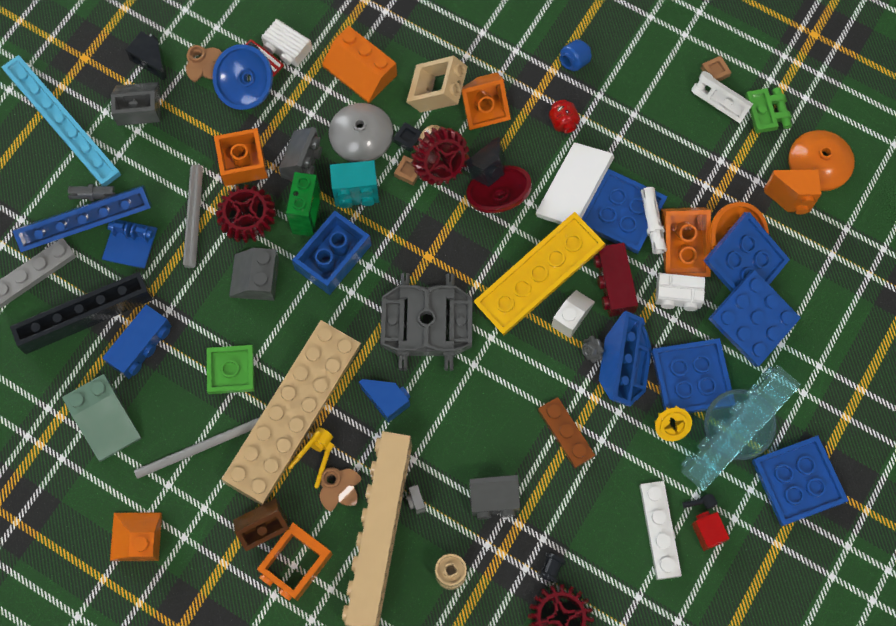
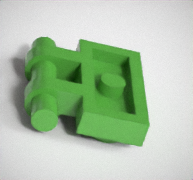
(763, 113)

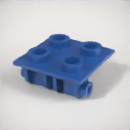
(129, 243)

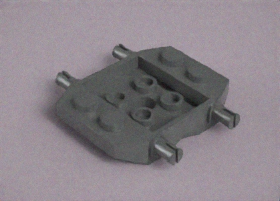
(431, 337)

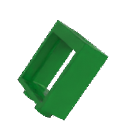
(304, 208)

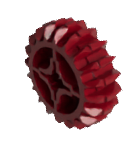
(428, 157)
(236, 202)
(557, 605)

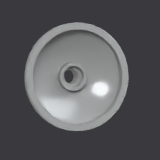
(360, 143)

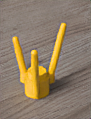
(319, 441)

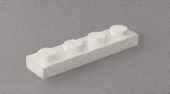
(660, 530)

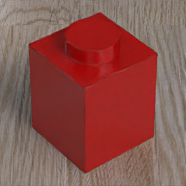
(710, 530)

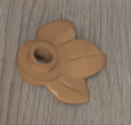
(204, 64)
(341, 490)

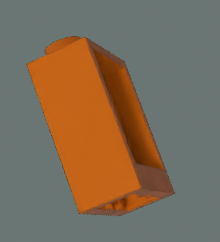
(323, 553)

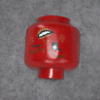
(564, 116)

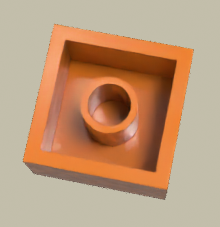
(240, 157)

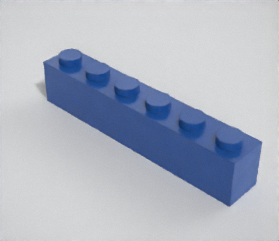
(82, 218)

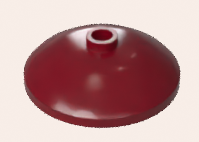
(503, 194)

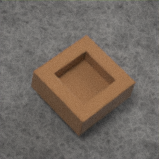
(717, 68)
(406, 171)

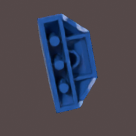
(626, 360)

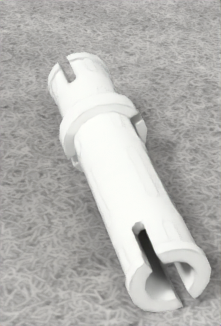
(655, 228)

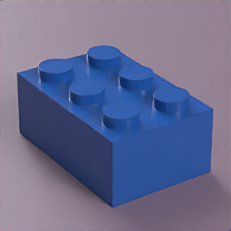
(332, 252)

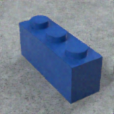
(137, 342)

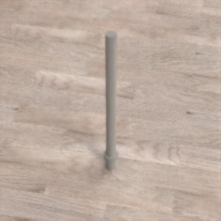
(194, 449)

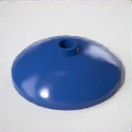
(231, 76)

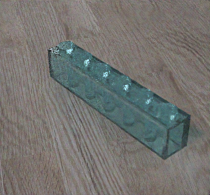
(740, 427)

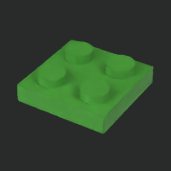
(230, 369)

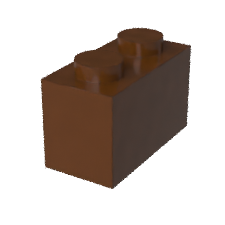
(260, 524)

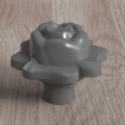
(592, 349)

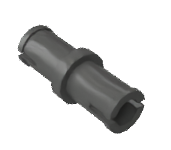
(90, 192)

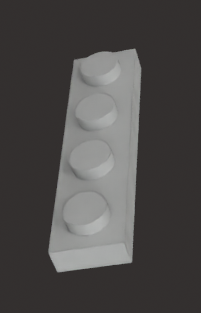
(34, 271)

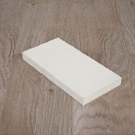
(575, 183)

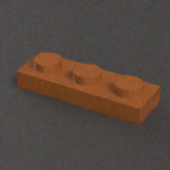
(566, 432)

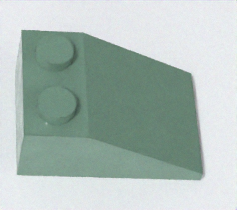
(101, 417)

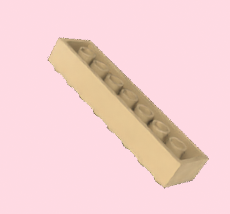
(291, 413)
(379, 530)

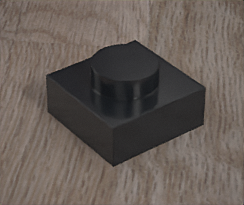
(407, 137)

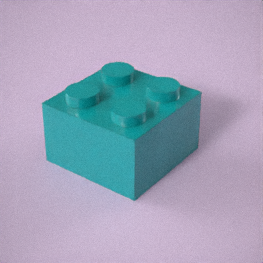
(354, 184)

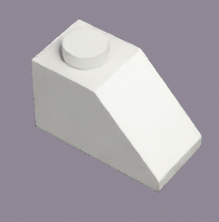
(572, 313)

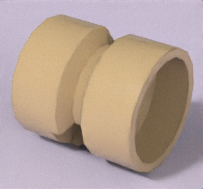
(450, 571)

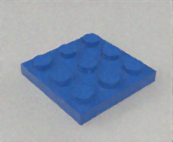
(619, 211)
(743, 250)
(754, 318)
(691, 374)
(799, 481)

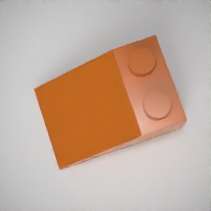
(686, 240)

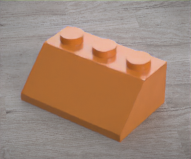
(359, 64)

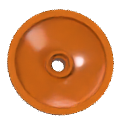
(808, 155)
(726, 218)

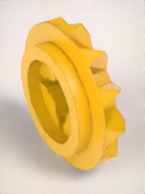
(683, 424)

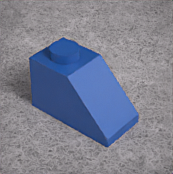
(386, 397)

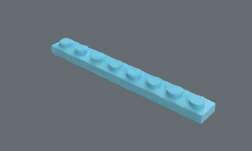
(61, 121)

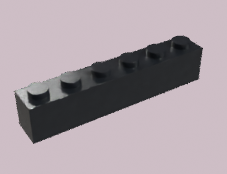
(81, 313)

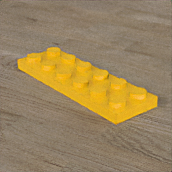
(539, 273)

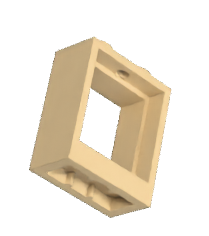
(421, 93)

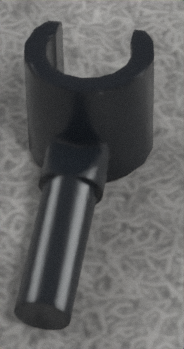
(708, 500)

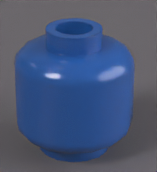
(575, 55)

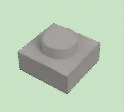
(415, 500)

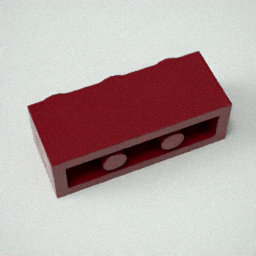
(616, 280)

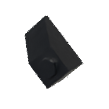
(148, 54)
(488, 163)

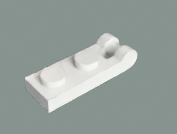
(722, 97)

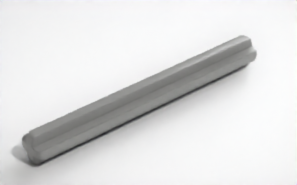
(193, 216)

